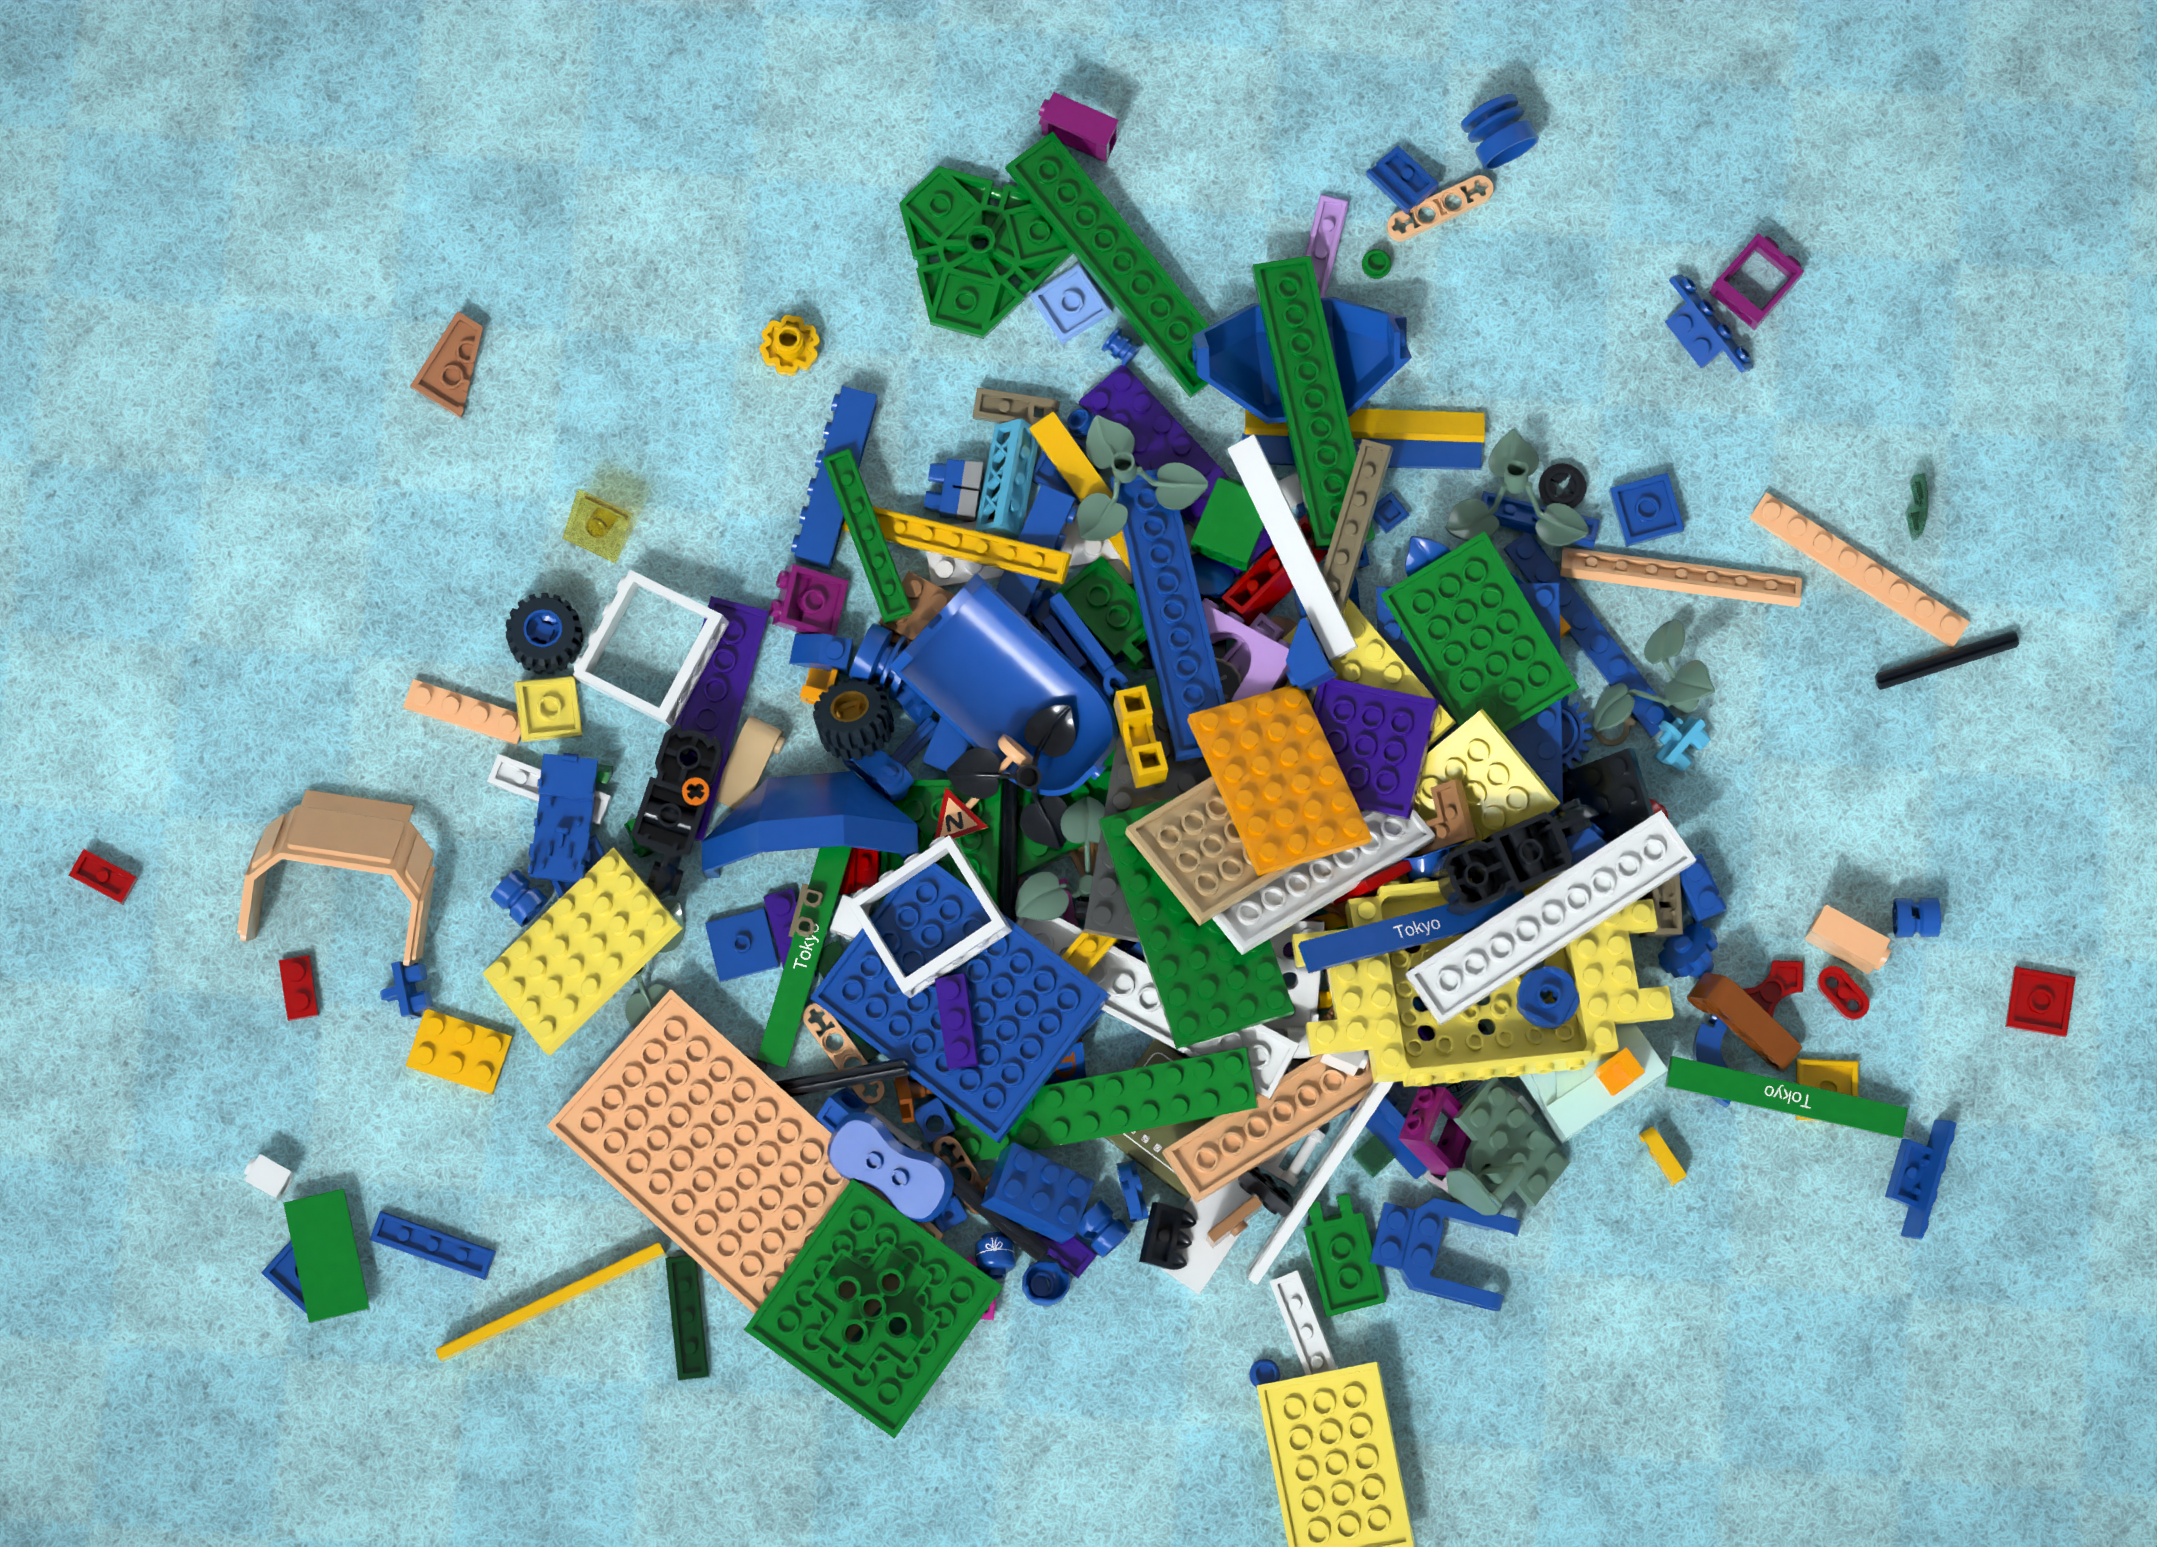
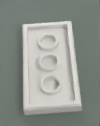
(1200, 1256)

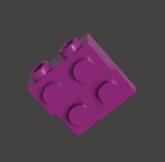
(808, 601)

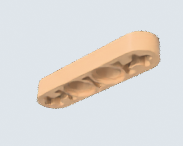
(1441, 211)
(841, 1055)

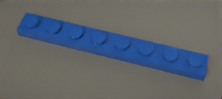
(1589, 632)

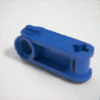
(882, 774)

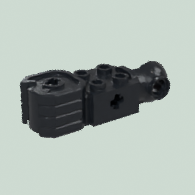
(664, 817)
(1510, 858)

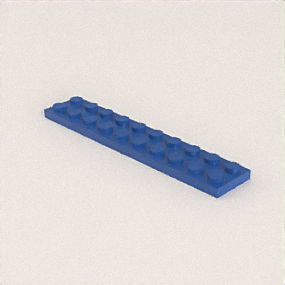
(1170, 611)

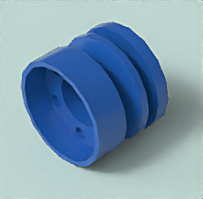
(1498, 129)
(875, 658)

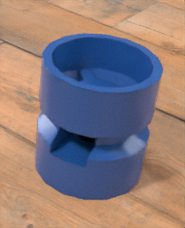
(516, 895)
(1927, 917)
(1102, 1228)

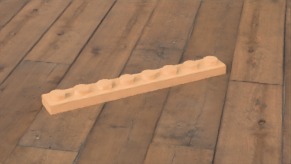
(1859, 570)
(1681, 577)

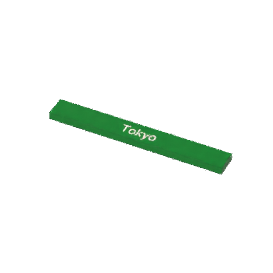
(803, 958)
(1786, 1097)

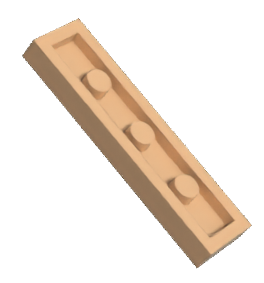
(463, 711)

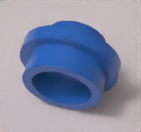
(1079, 422)
(1264, 1372)

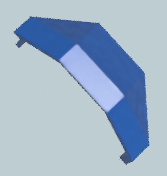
(1237, 358)
(807, 815)

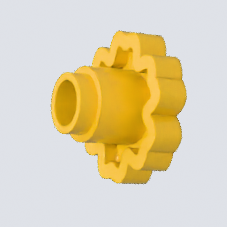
(789, 345)

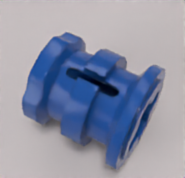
(1121, 347)

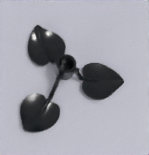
(977, 773)

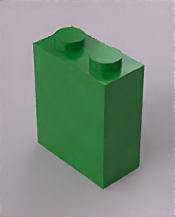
(1229, 526)

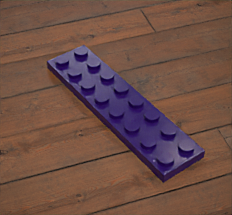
(1158, 438)
(723, 686)

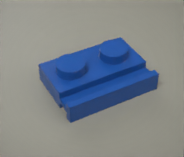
(1402, 179)

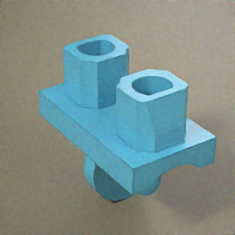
(1677, 738)

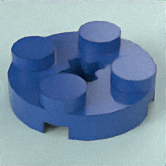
(1532, 1005)
(1132, 1191)

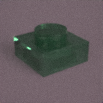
(1373, 1156)

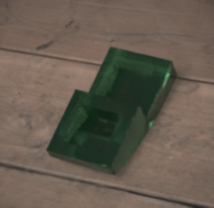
(1917, 514)

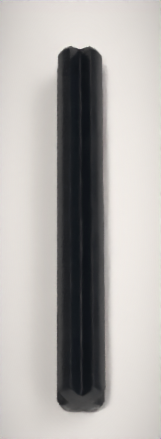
(1946, 660)
(1009, 850)
(845, 1077)
(1008, 1227)

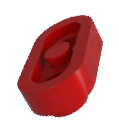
(1844, 992)

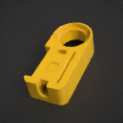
(1663, 1155)

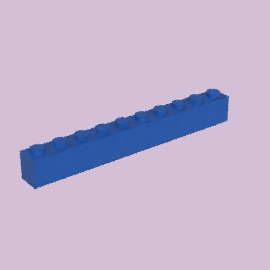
(1043, 528)

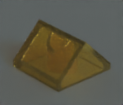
(598, 526)

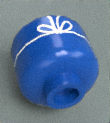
(995, 1255)

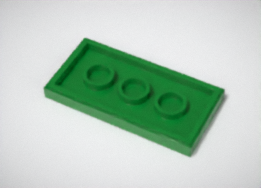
(326, 1255)

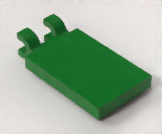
(1108, 610)
(1341, 1257)

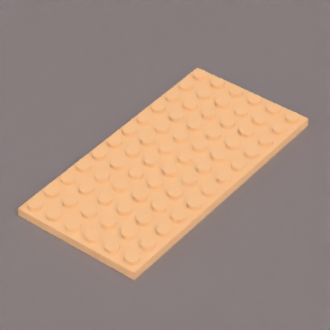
(710, 1151)

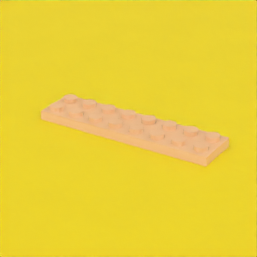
(1247, 1138)

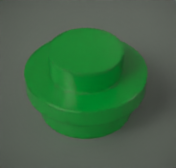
(1376, 264)

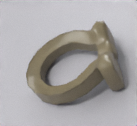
(1627, 726)

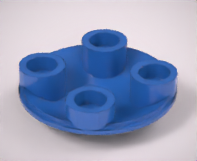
(1212, 576)

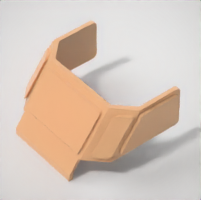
(347, 835)

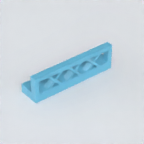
(1013, 476)

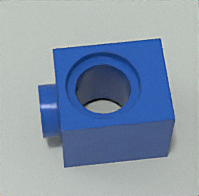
(839, 1106)
(929, 1110)

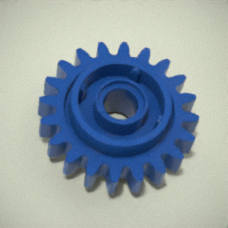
(1573, 734)

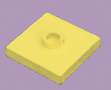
(548, 708)

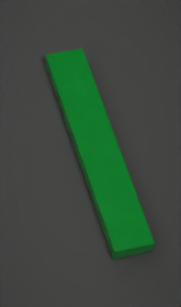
(867, 536)

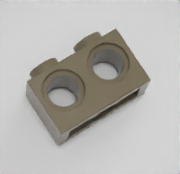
(1667, 908)

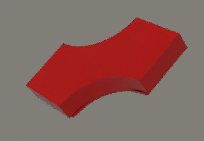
(1782, 980)

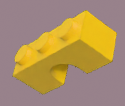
(1137, 731)

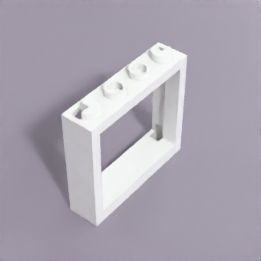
(691, 668)
(955, 955)

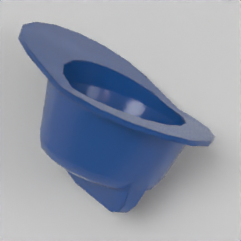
(1423, 864)

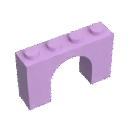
(1267, 656)

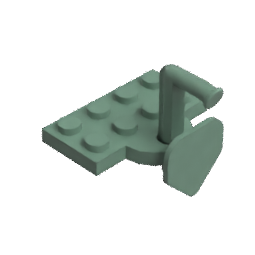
(1510, 1147)

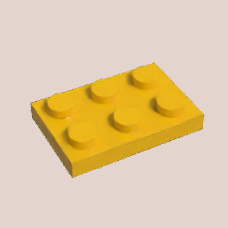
(459, 1051)

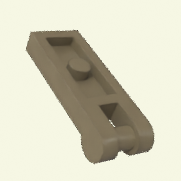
(1007, 406)

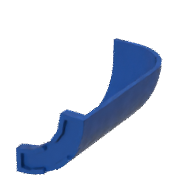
(994, 671)

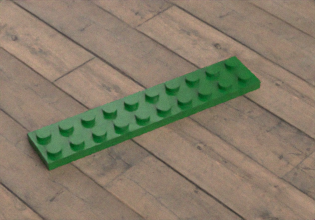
(1112, 255)
(1308, 389)
(1122, 1103)

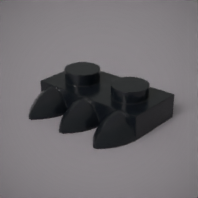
(1274, 1198)
(1164, 1236)

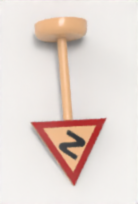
(955, 816)

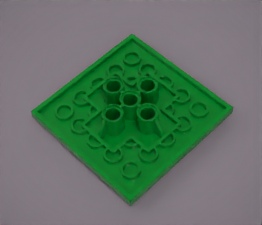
(883, 1372)

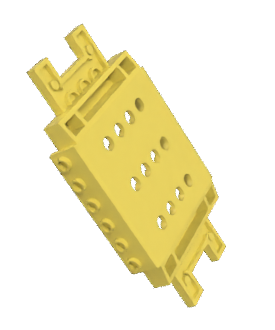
(1378, 1014)

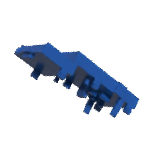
(563, 818)

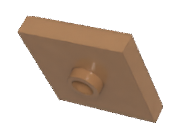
(1235, 1222)

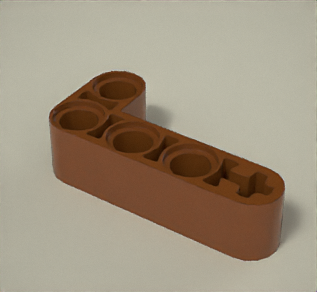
(1746, 1018)

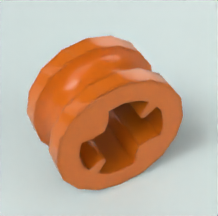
(695, 782)

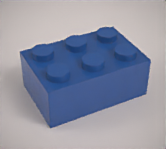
(1037, 1193)

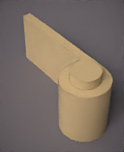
(748, 760)

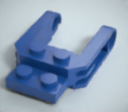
(1411, 1240)

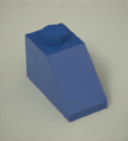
(822, 652)
(1307, 659)

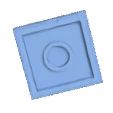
(1070, 304)

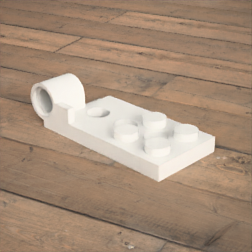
(1302, 994)

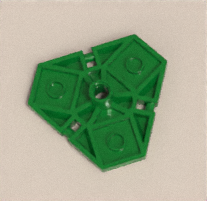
(972, 285)

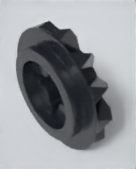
(1559, 473)

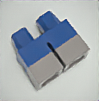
(960, 489)

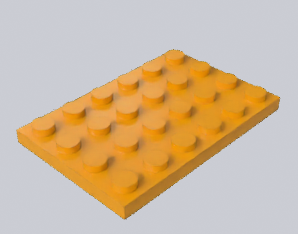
(1279, 779)

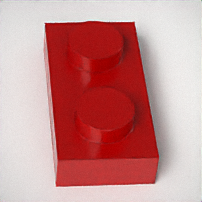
(103, 876)
(298, 988)

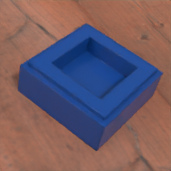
(1389, 513)

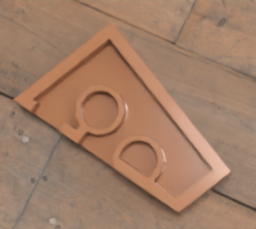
(450, 365)

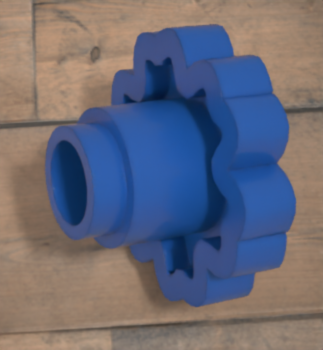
(1689, 952)

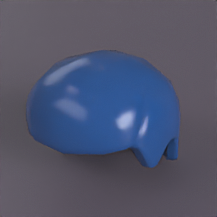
(1036, 1287)

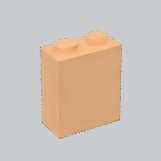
(1848, 940)

